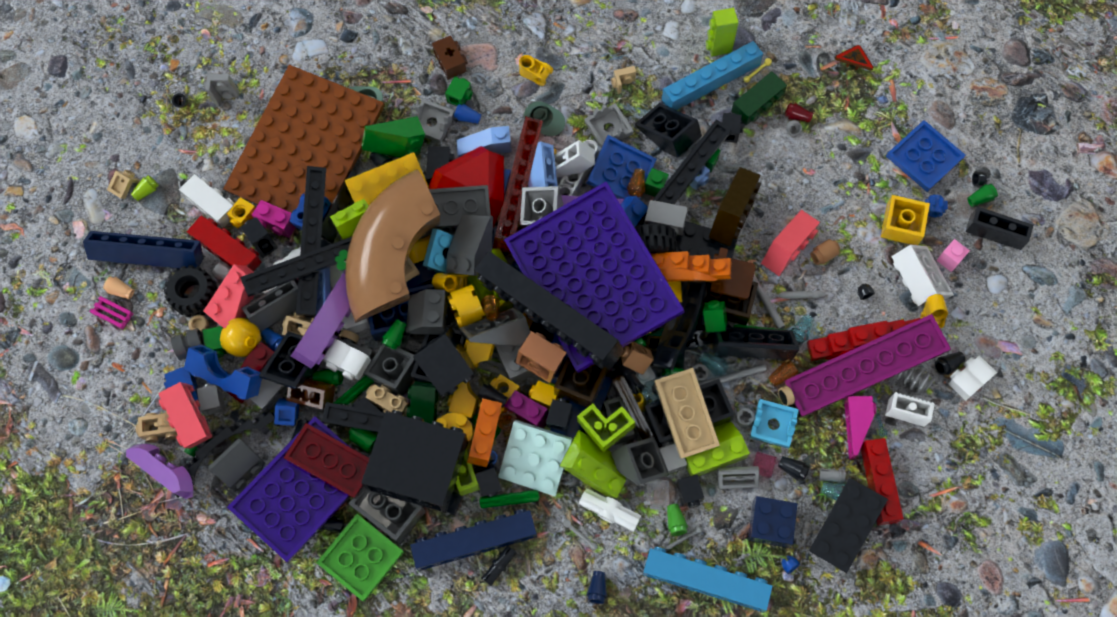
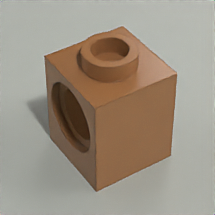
(636, 357)

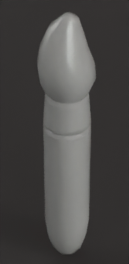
(802, 294)

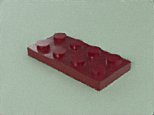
(328, 460)

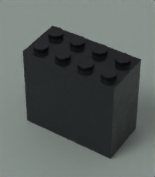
(415, 461)

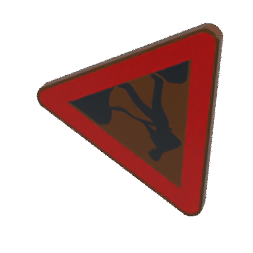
(856, 57)

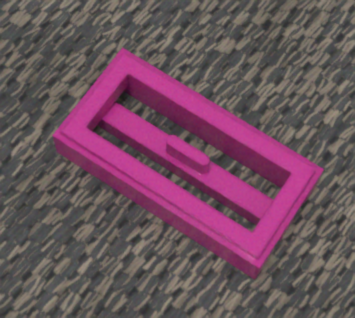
(98, 306)

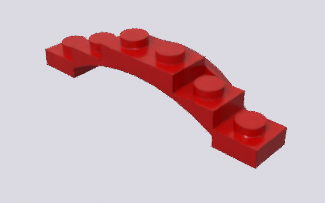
(845, 341)

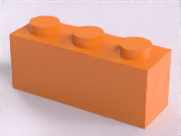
(484, 432)

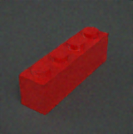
(222, 245)
(881, 479)

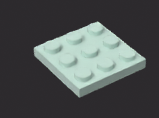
(534, 457)

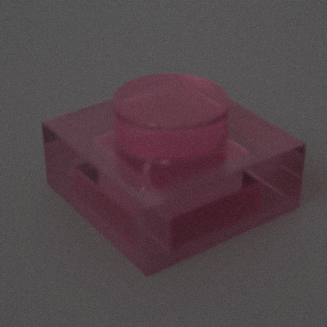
(765, 463)

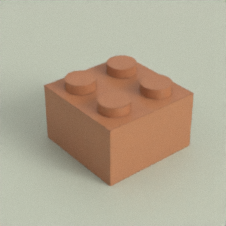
(540, 356)

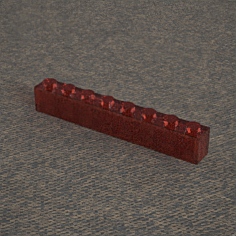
(518, 179)

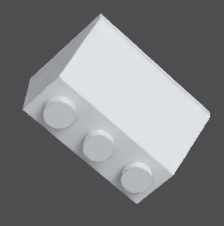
(920, 273)

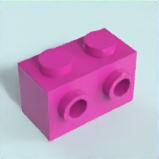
(274, 218)

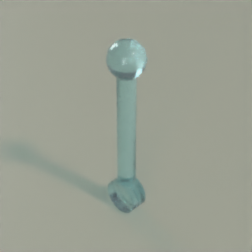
(882, 432)

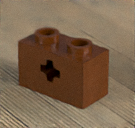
(449, 57)
(312, 393)

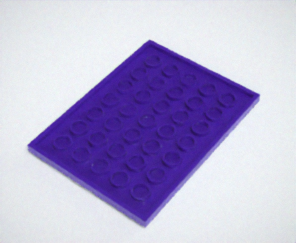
(597, 267)

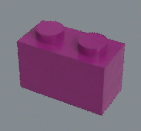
(527, 410)

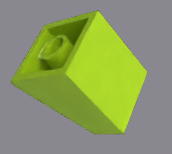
(348, 218)

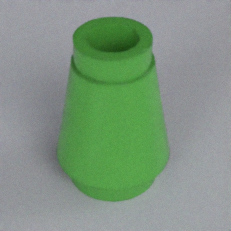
(676, 522)

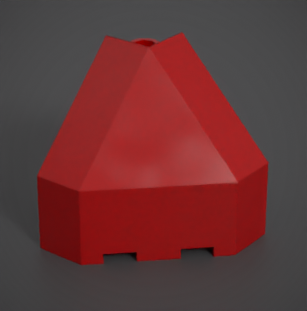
(475, 169)

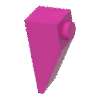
(858, 416)

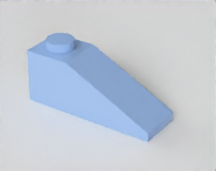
(493, 139)
(543, 168)

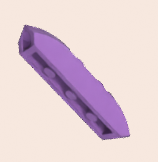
(168, 474)

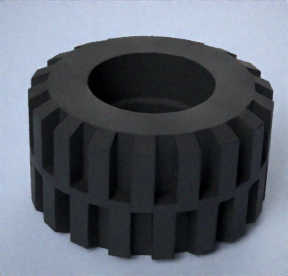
(658, 237)
(181, 282)

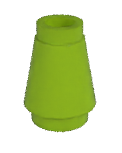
(144, 188)

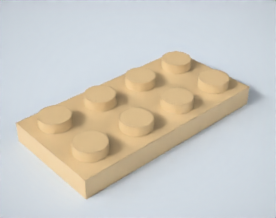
(686, 413)

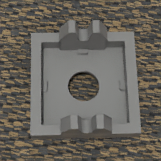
(442, 114)
(608, 115)

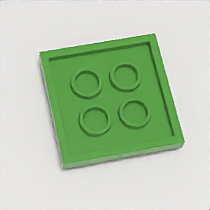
(360, 557)

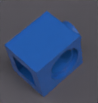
(286, 412)

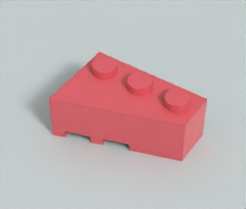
(790, 241)
(229, 297)
(184, 415)

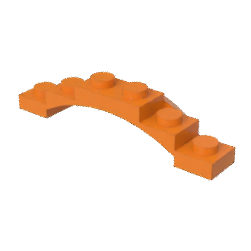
(683, 267)

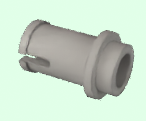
(832, 475)

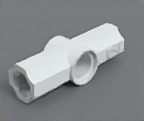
(609, 510)

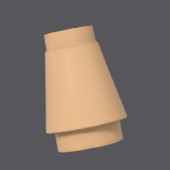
(118, 288)

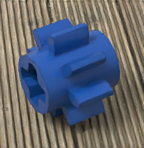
(937, 205)

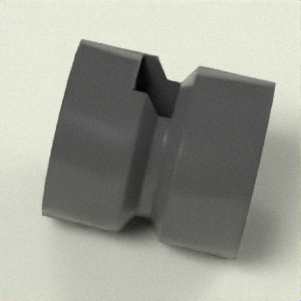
(181, 343)

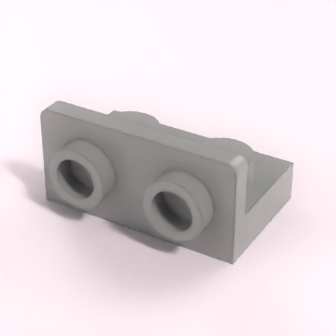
(219, 87)

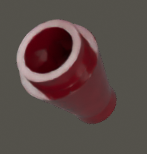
(798, 113)

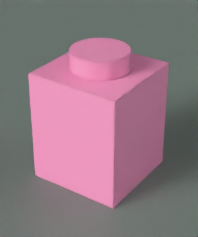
(953, 255)

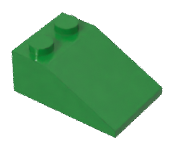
(394, 137)

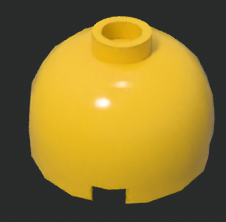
(240, 337)

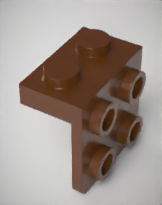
(741, 278)

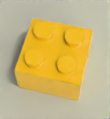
(905, 220)

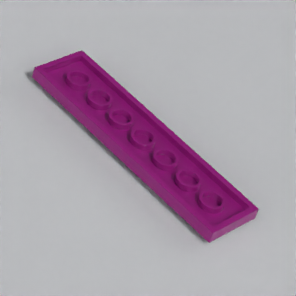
(868, 365)

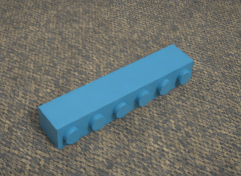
(712, 76)
(708, 580)

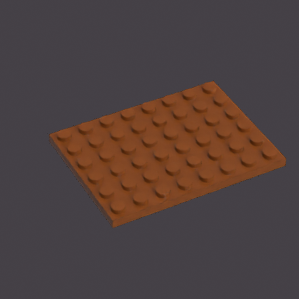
(303, 126)

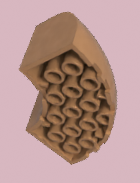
(383, 245)

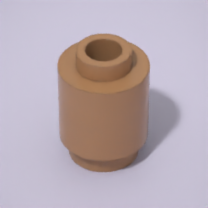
(825, 251)

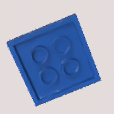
(925, 155)
(617, 164)

